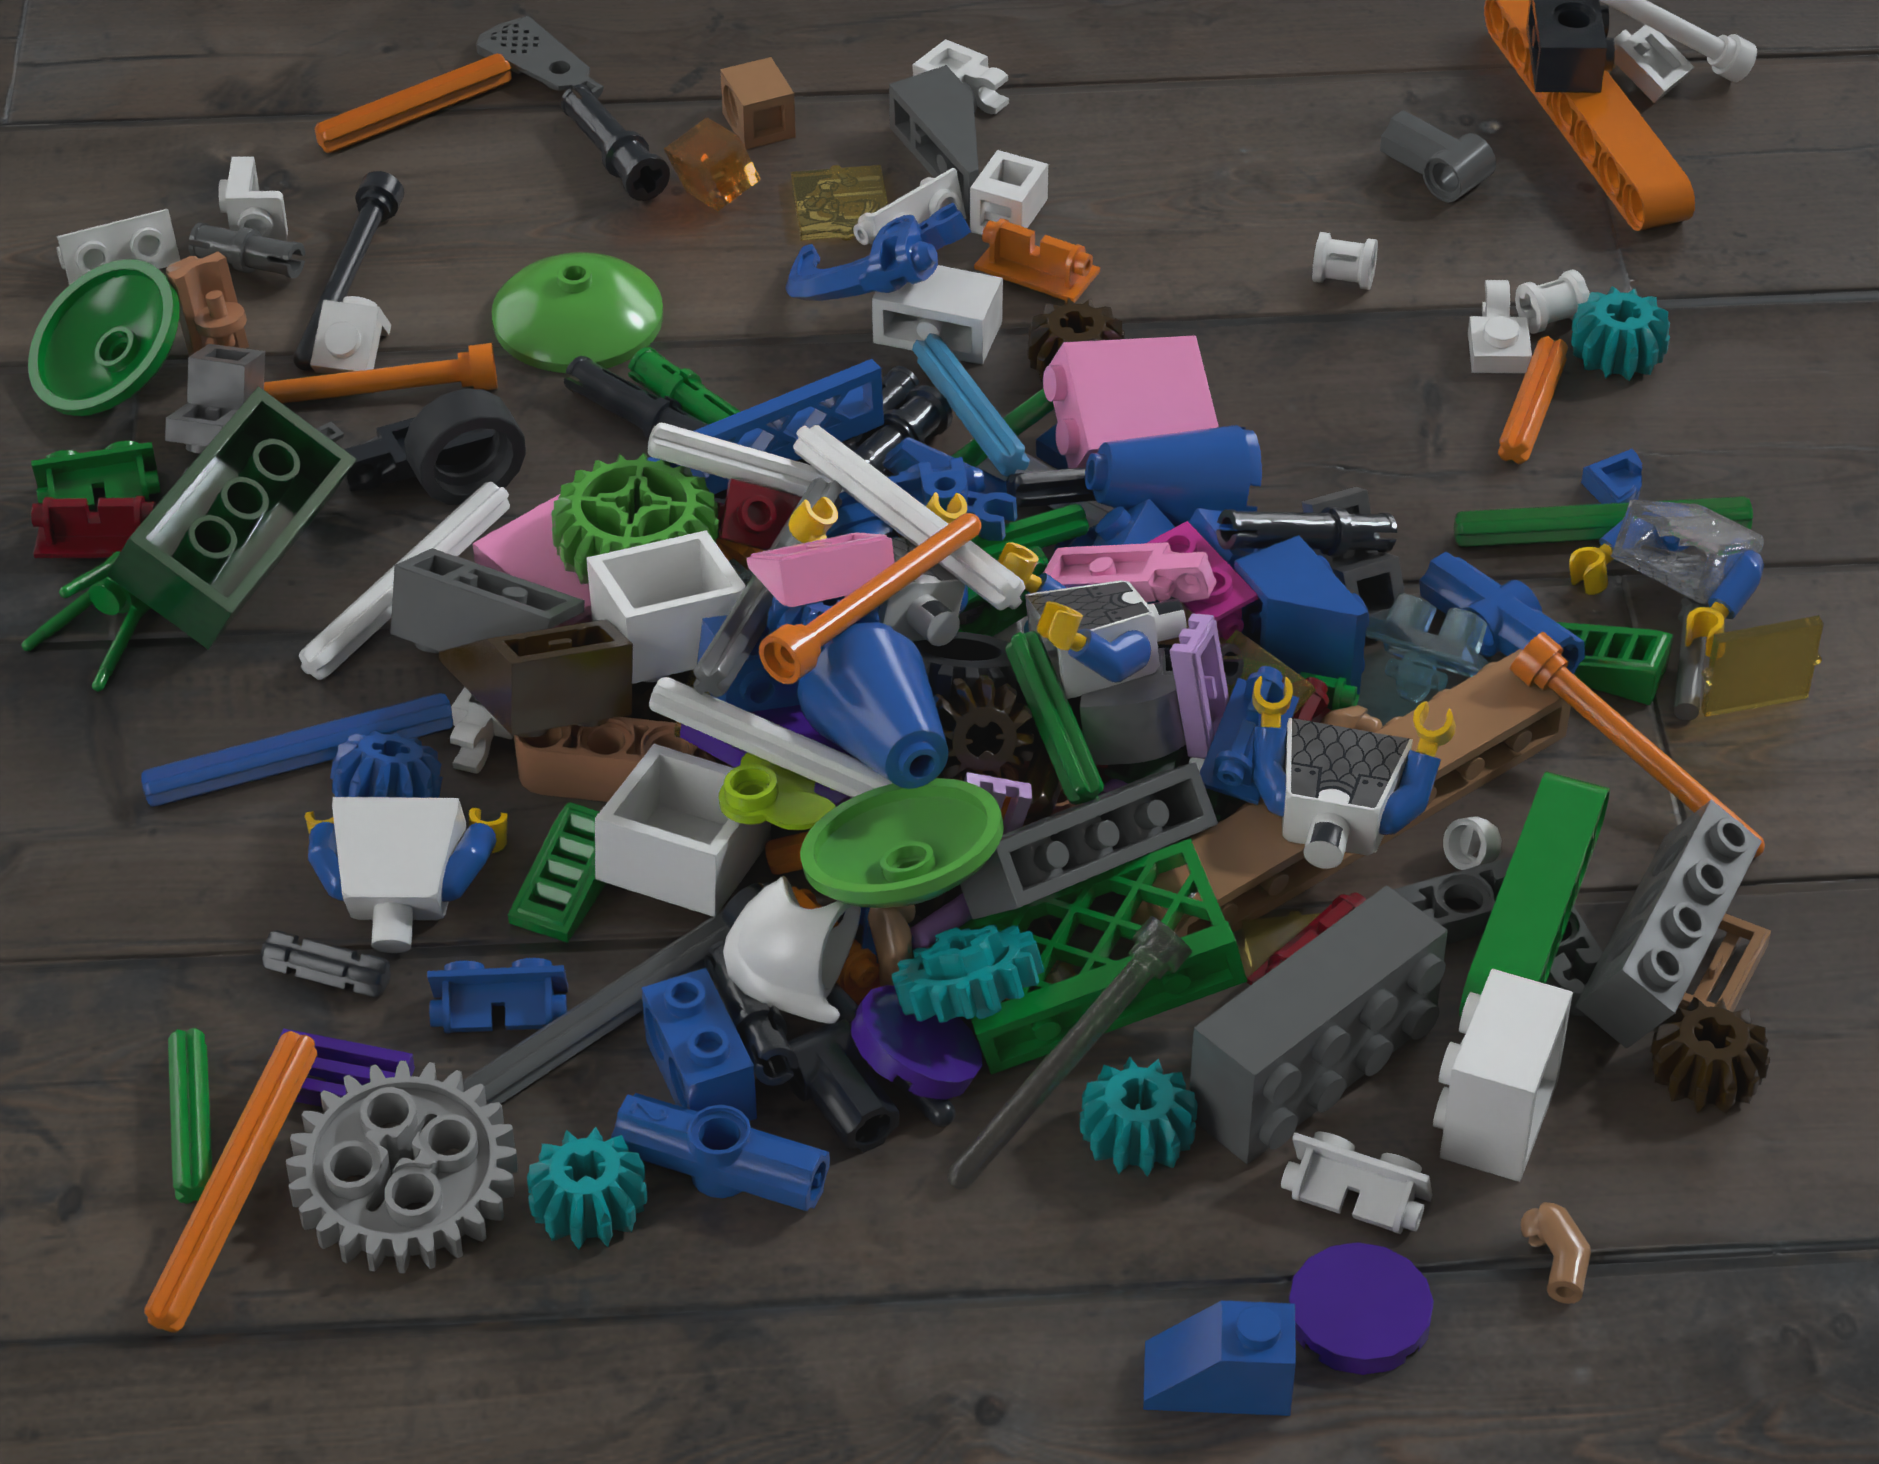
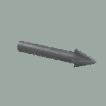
(1689, 668)

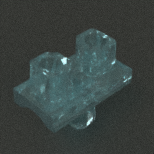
(1407, 636)

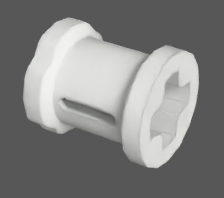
(1345, 260)
(1551, 300)

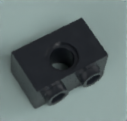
(1569, 45)

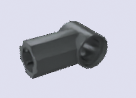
(1446, 163)

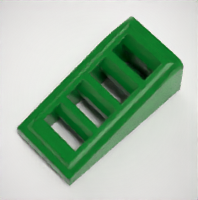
(1623, 659)
(571, 837)

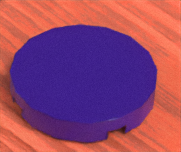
(928, 1053)
(1361, 1307)

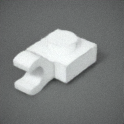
(969, 68)
(1495, 338)
(473, 732)

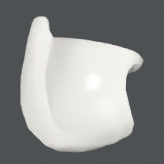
(789, 951)

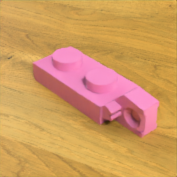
(1149, 568)

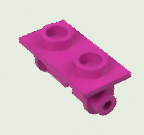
(1230, 589)

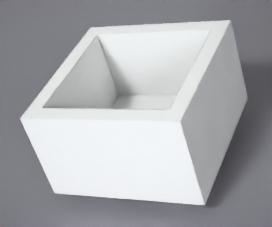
(660, 596)
(670, 837)
(1502, 1073)

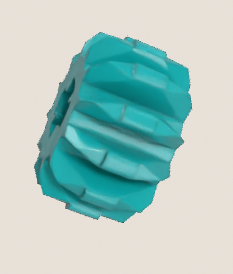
(1620, 333)
(1138, 1116)
(587, 1188)

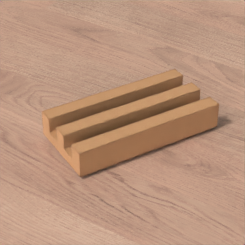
(1736, 930)

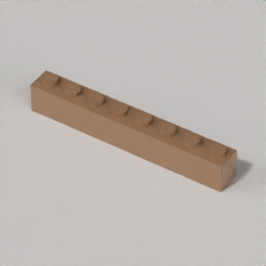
(1258, 869)

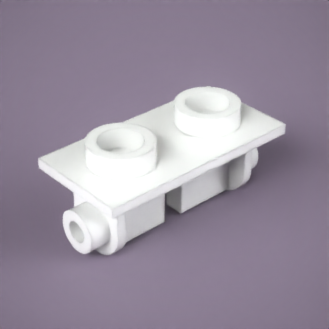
(920, 203)
(139, 238)
(1384, 1185)

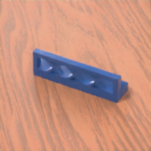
(840, 404)

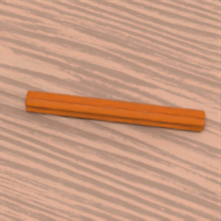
(230, 1183)

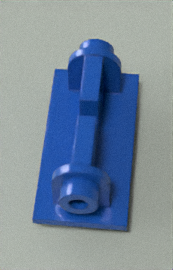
(1229, 759)
(472, 990)

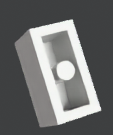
(951, 303)

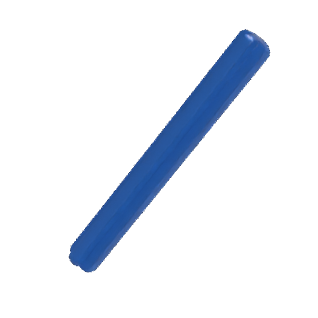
(290, 750)

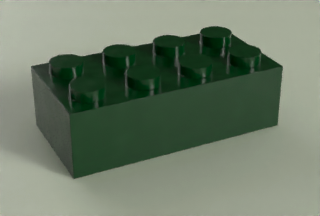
(231, 517)

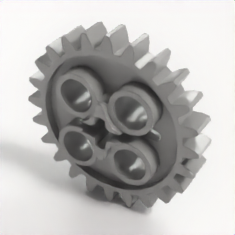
(351, 1143)

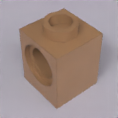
(758, 103)

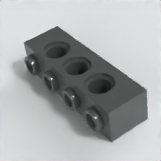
(1090, 839)
(1668, 924)

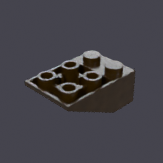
(548, 676)

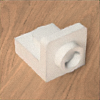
(1650, 61)

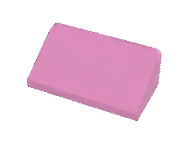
(822, 567)

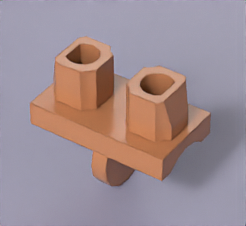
(207, 303)

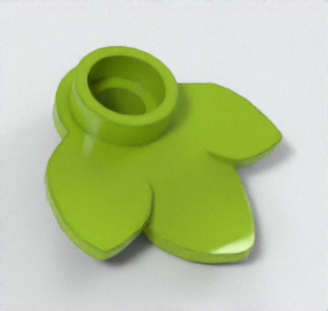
(770, 793)

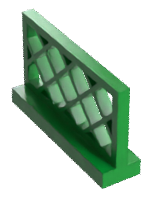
(1041, 1018)

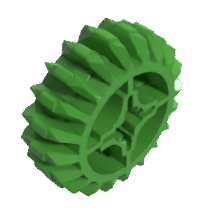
(628, 507)

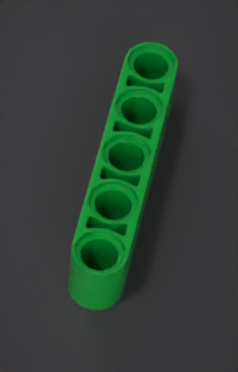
(1541, 882)

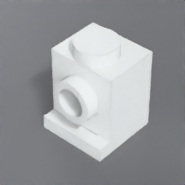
(1008, 189)

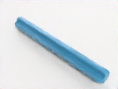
(971, 405)

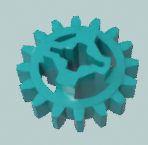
(968, 973)

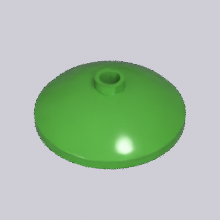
(576, 309)
(902, 843)

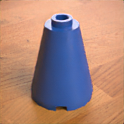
(1178, 471)
(877, 704)

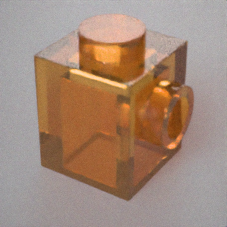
(712, 164)

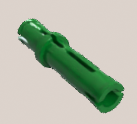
(682, 385)

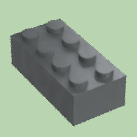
(1317, 1024)

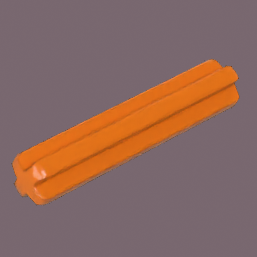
(1533, 400)

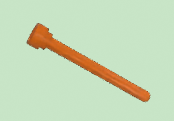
(471, 369)
(794, 649)
(1546, 667)

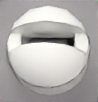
(1466, 837)

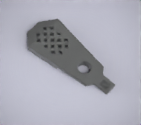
(537, 54)

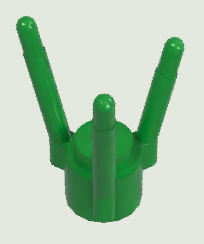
(106, 597)

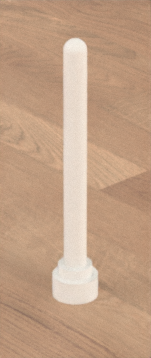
(1729, 55)

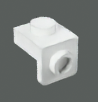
(247, 205)
(348, 335)

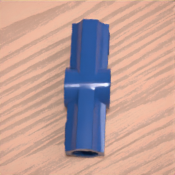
(1508, 609)
(722, 1151)

